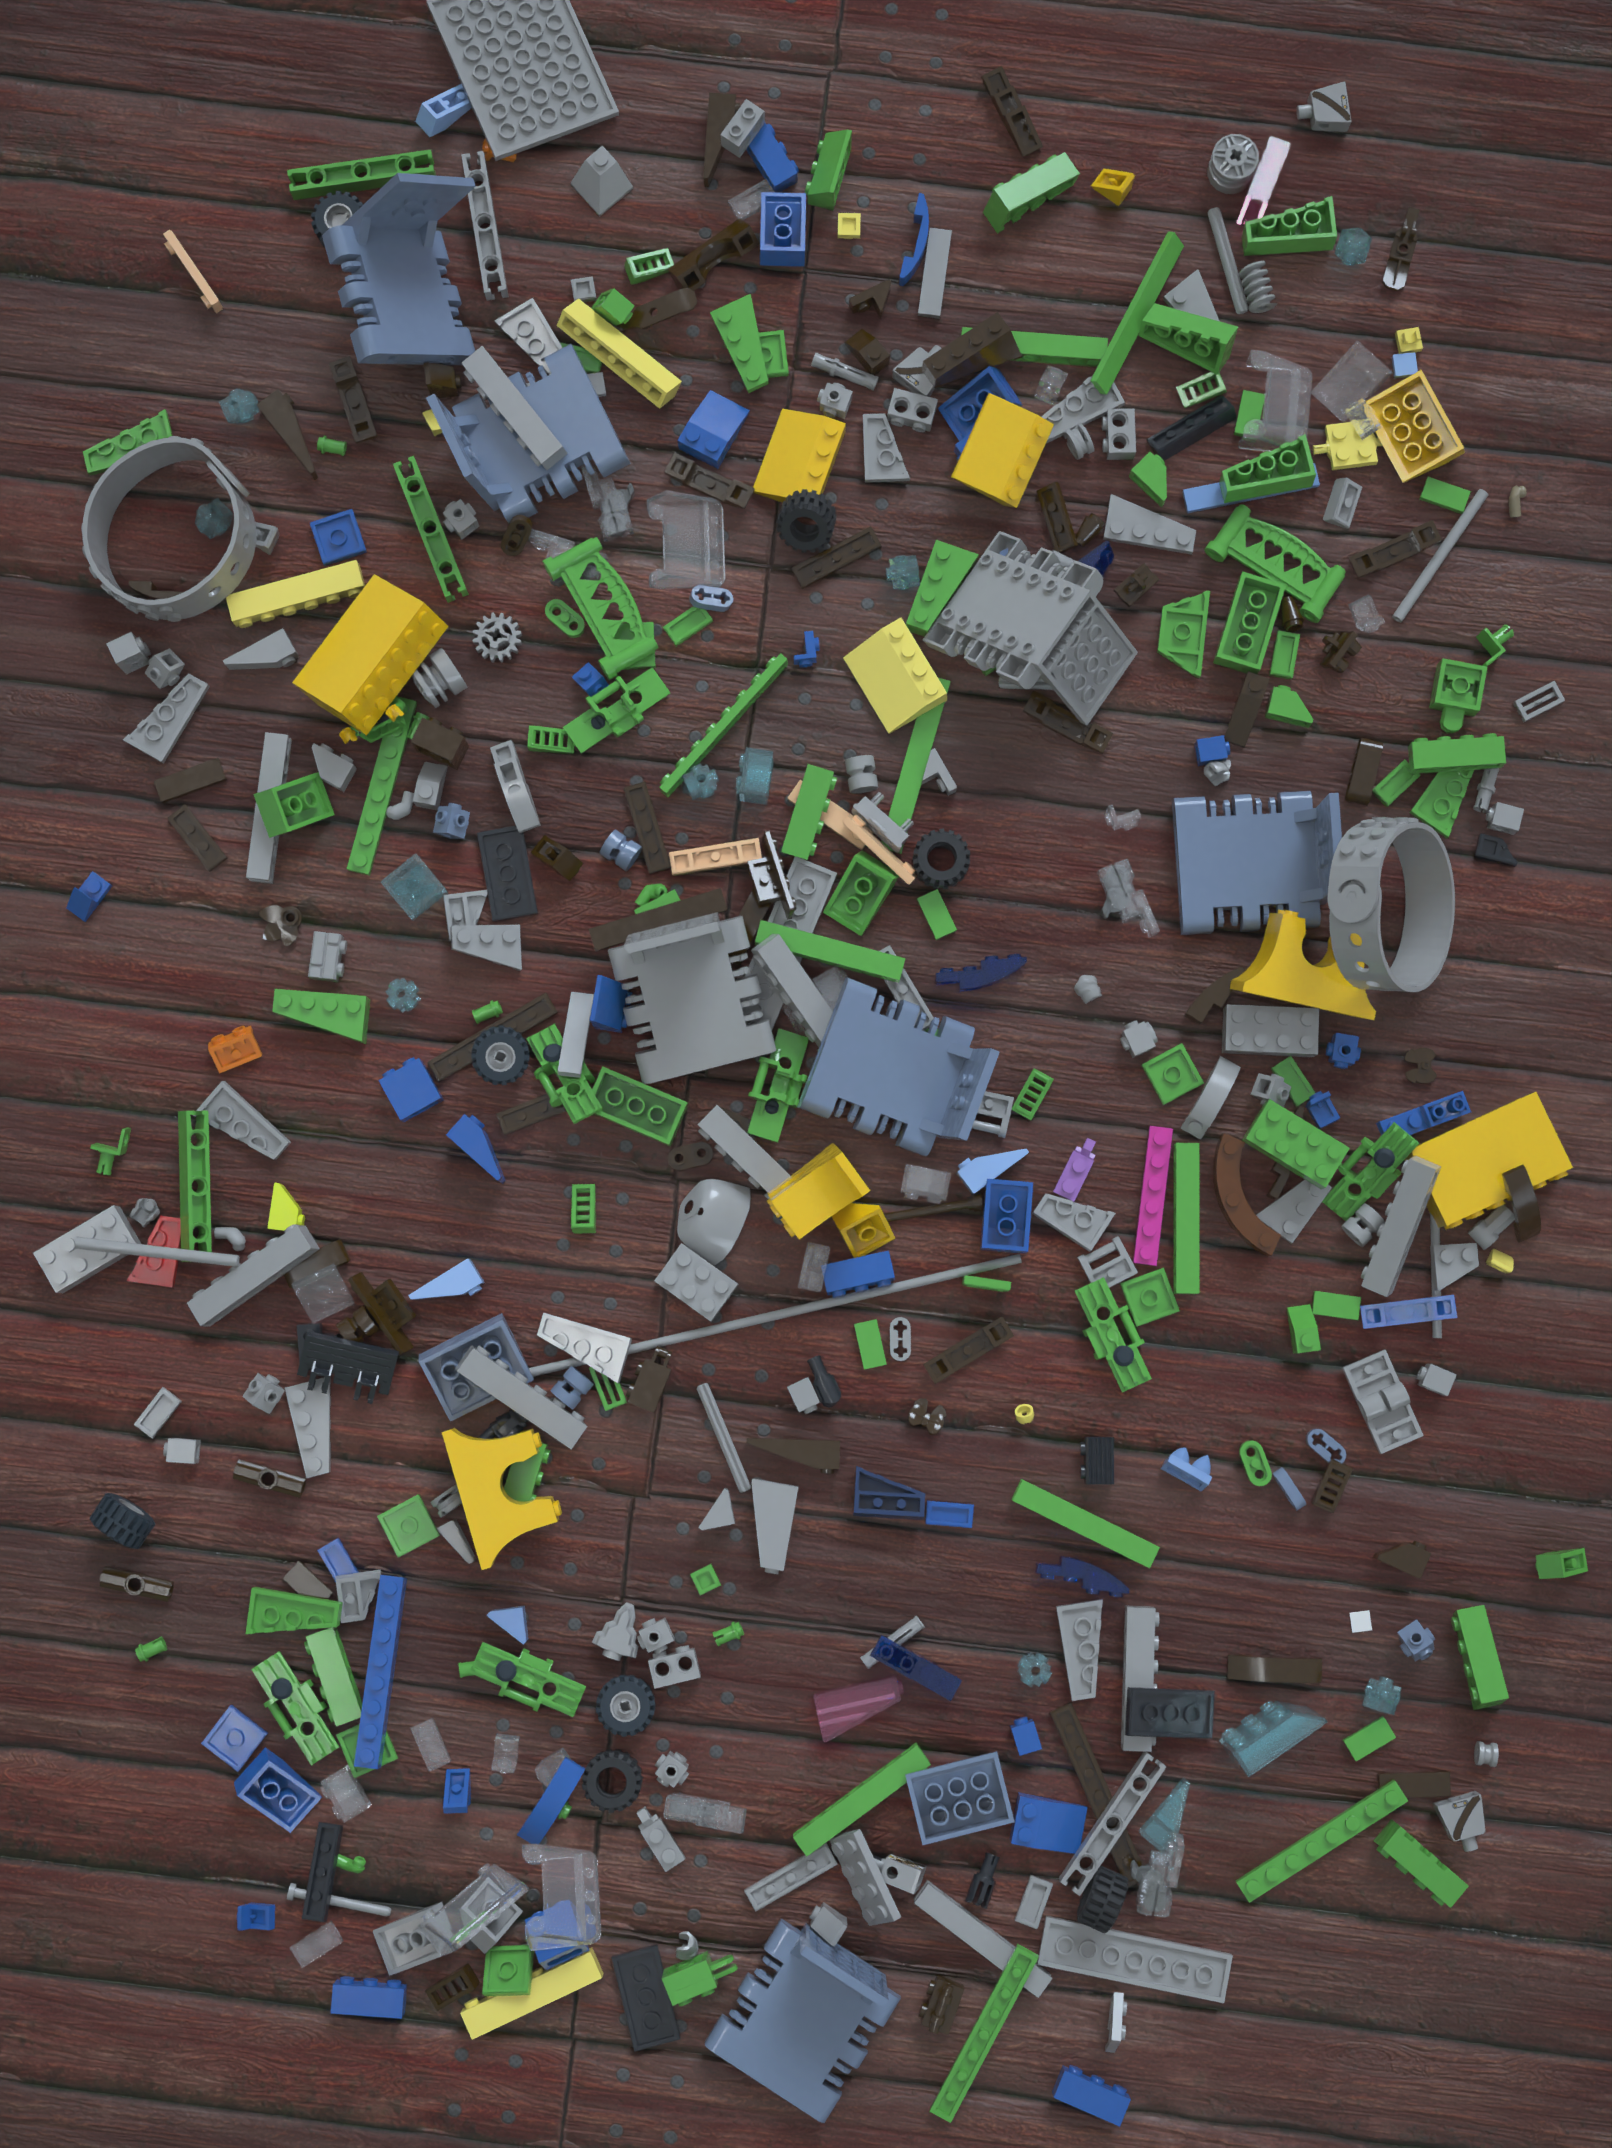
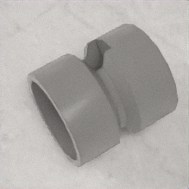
(861, 773)
(1369, 1219)

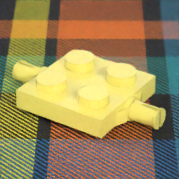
(1347, 448)

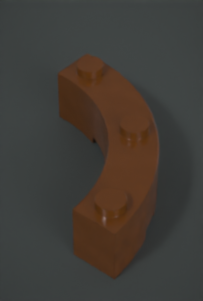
(1232, 1199)

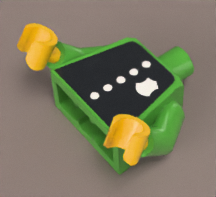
(389, 722)

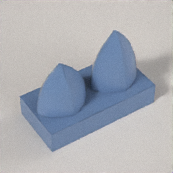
(1195, 1475)

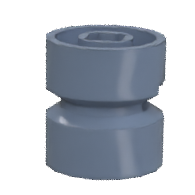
(620, 850)
(578, 1381)

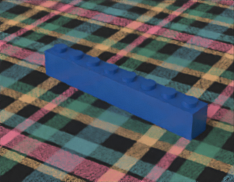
(380, 1672)

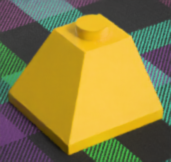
(863, 1228)

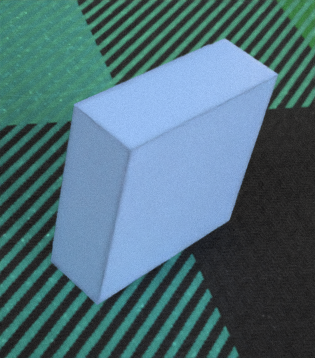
(1404, 365)

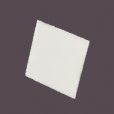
(1360, 1621)

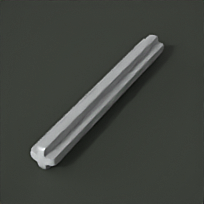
(1228, 260)
(723, 1437)

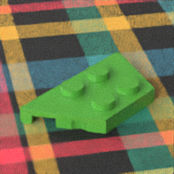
(1184, 632)

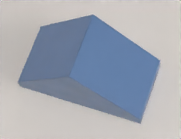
(512, 1620)

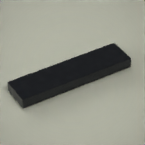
(322, 1872)

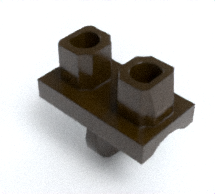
(1136, 585)
(1335, 649)

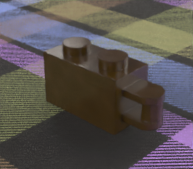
(650, 1381)

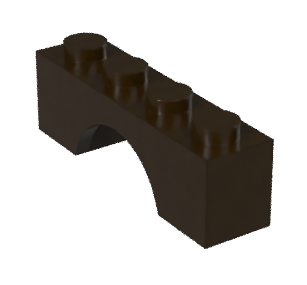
(730, 242)

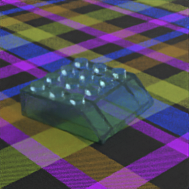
(1269, 1734)

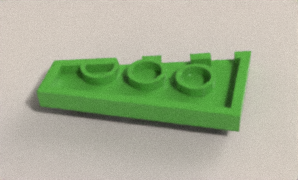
(740, 335)
(107, 452)
(1442, 800)
(283, 1611)

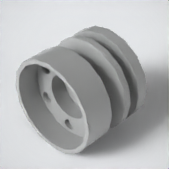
(1229, 174)
(438, 678)

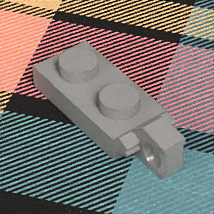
(660, 1840)

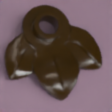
(278, 926)

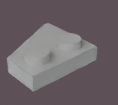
(463, 908)
(1452, 1262)
(356, 1593)
(1116, 2030)

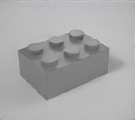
(696, 1282)

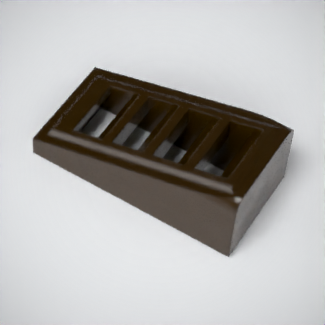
(1335, 1498)
(466, 1980)

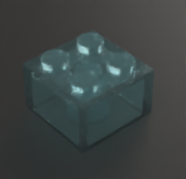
(756, 775)
(414, 887)

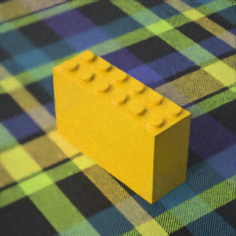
(370, 654)
(1482, 1150)

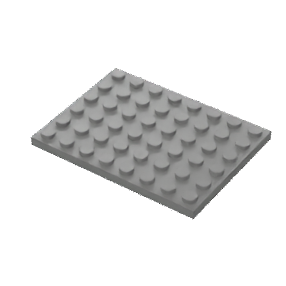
(523, 69)

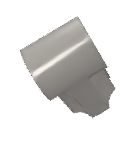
(1487, 1230)

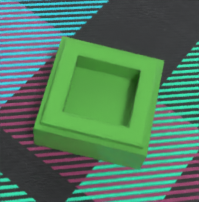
(705, 1579)

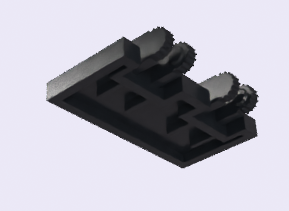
(347, 1361)

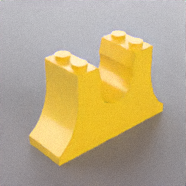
(1287, 976)
(816, 1192)
(490, 1511)

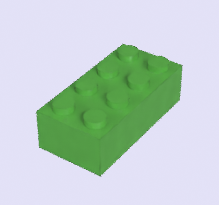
(1249, 623)
(638, 1106)
(1295, 1144)

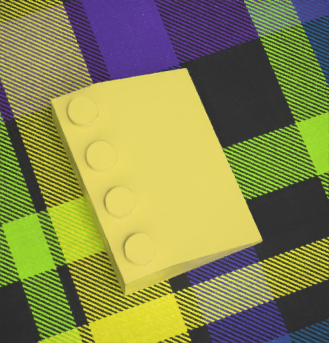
(895, 676)

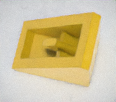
(1114, 184)

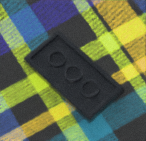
(507, 873)
(1169, 1712)
(645, 1998)

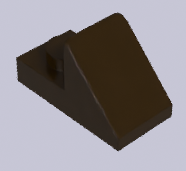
(873, 296)

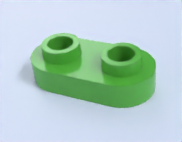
(565, 619)
(1255, 1462)

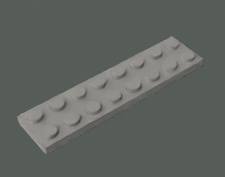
(810, 888)
(1135, 1959)

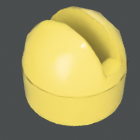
(1024, 1408)

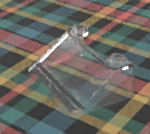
(1285, 403)
(690, 540)
(569, 1898)
(472, 1909)

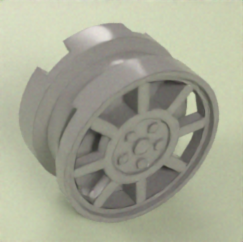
(1079, 441)
(450, 1503)

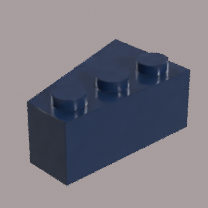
(885, 1498)

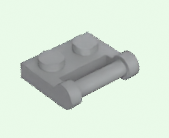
(994, 1106)
(1112, 1271)

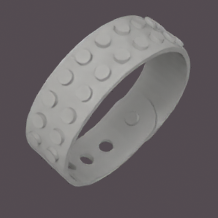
(120, 480)
(1357, 899)

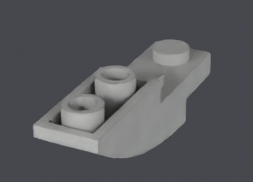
(514, 786)

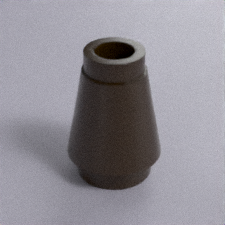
(1089, 529)
(1290, 615)

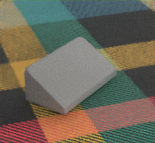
(1342, 502)

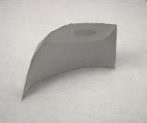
(721, 1222)

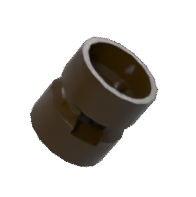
(358, 1326)

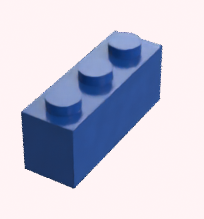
(772, 159)
(859, 1274)
(369, 1997)
(1091, 2094)

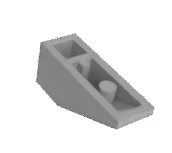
(269, 652)

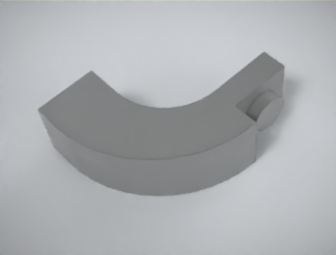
(1211, 1098)

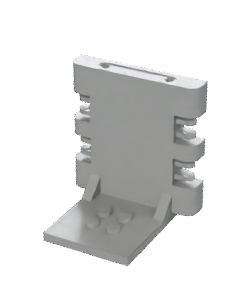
(1036, 624)
(691, 997)

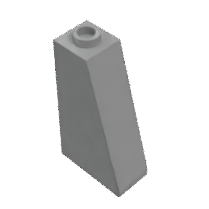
(774, 1516)

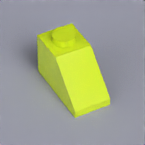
(284, 1210)

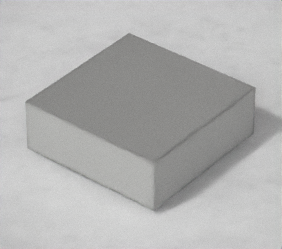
(583, 289)

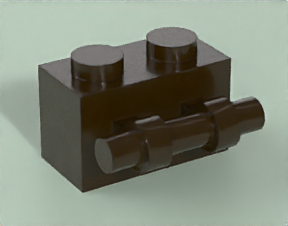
(941, 2005)

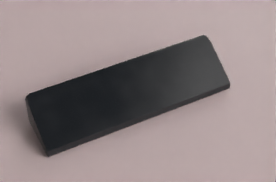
(1192, 428)

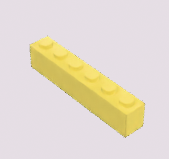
(619, 353)
(295, 594)
(546, 1987)

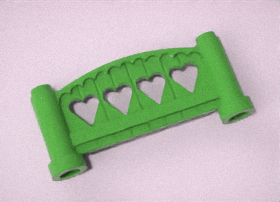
(1232, 542)
(618, 653)

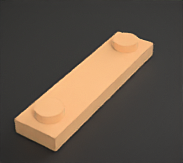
(175, 247)
(833, 819)
(714, 856)
(903, 870)

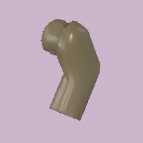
(1514, 500)

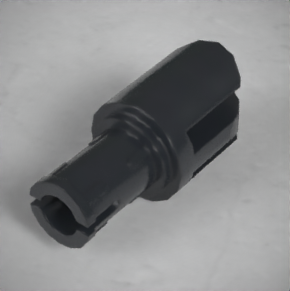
(824, 1383)
(983, 1882)

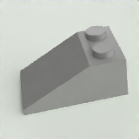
(404, 1943)

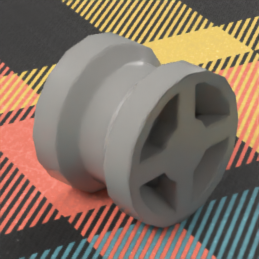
(1486, 1754)

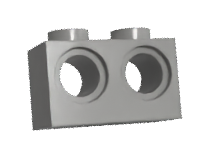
(742, 128)
(913, 403)
(1122, 434)
(129, 652)
(676, 1672)

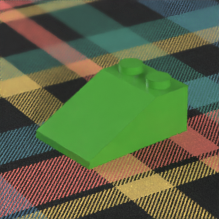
(293, 804)
(861, 892)

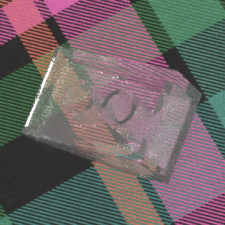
(1351, 379)

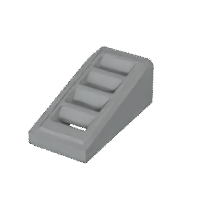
(454, 1535)

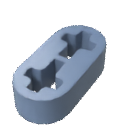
(711, 598)
(1329, 1442)
(1289, 1489)

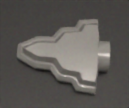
(619, 1635)

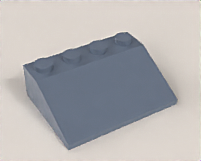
(454, 1390)
(959, 1798)

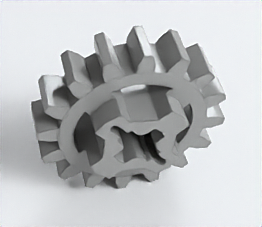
(495, 646)

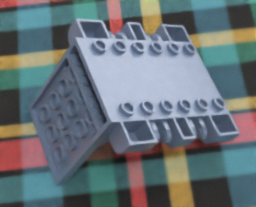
(398, 273)
(498, 463)
(1253, 859)
(897, 1071)
(804, 2018)

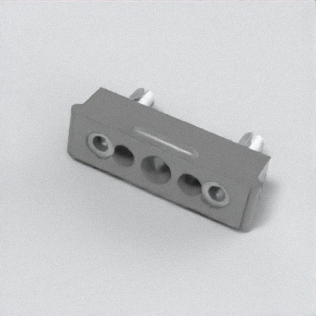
(880, 823)

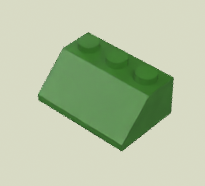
(829, 169)

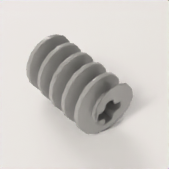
(1255, 287)

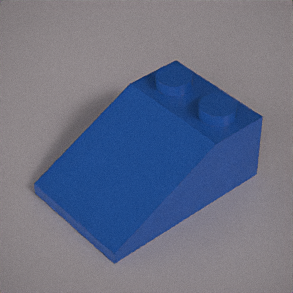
(782, 229)
(965, 405)
(712, 429)
(608, 1005)
(472, 1139)
(1006, 1216)
(276, 1790)
(1047, 1824)

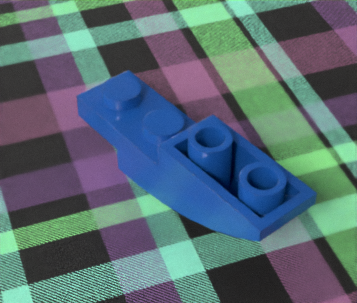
(1428, 1114)

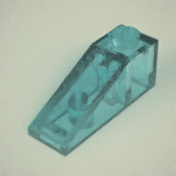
(1167, 1817)

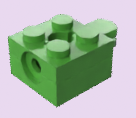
(1457, 692)
(695, 1977)

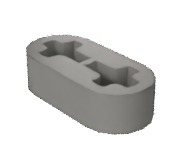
(906, 1339)

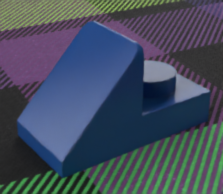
(88, 896)
(457, 1791)

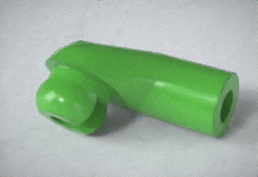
(649, 892)
(348, 1864)

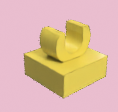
(849, 225)
(1408, 340)

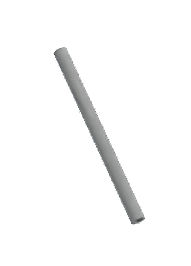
(1440, 555)
(157, 1251)

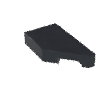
(1494, 849)

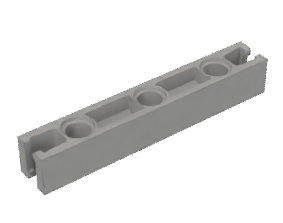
(486, 239)
(272, 774)
(1101, 1838)
(975, 1933)

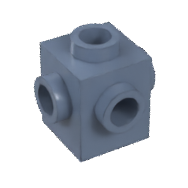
(451, 821)
(1416, 1641)

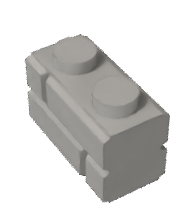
(326, 956)

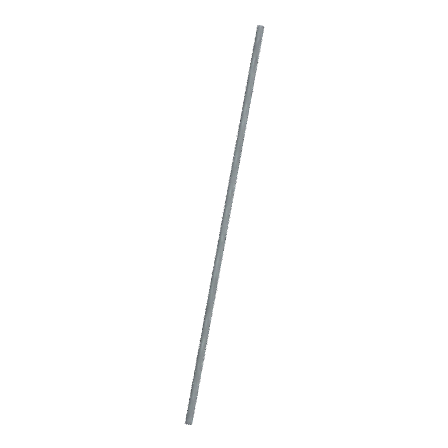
(795, 1310)

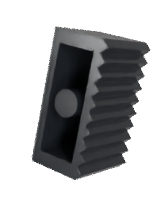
(1098, 1460)

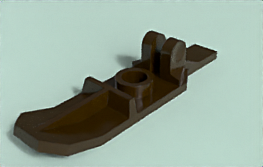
(1399, 261)
(667, 306)

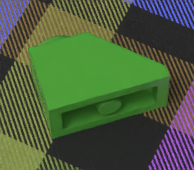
(613, 307)
(1151, 477)
(1287, 707)
(1303, 1329)
(1561, 1563)

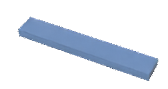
(1211, 497)

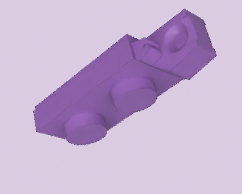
(1075, 1171)

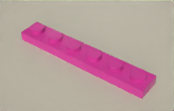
(1152, 1195)

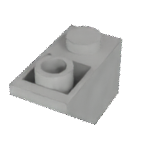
(333, 769)

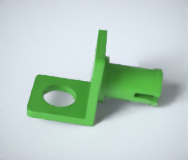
(1494, 642)
(108, 1152)

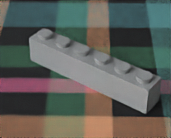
(514, 408)
(794, 986)
(742, 1149)
(1400, 1226)
(253, 1275)
(521, 1397)
(1138, 1664)

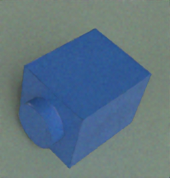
(1211, 750)
(1025, 1736)

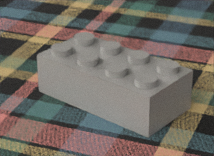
(1270, 1030)
(71, 1266)

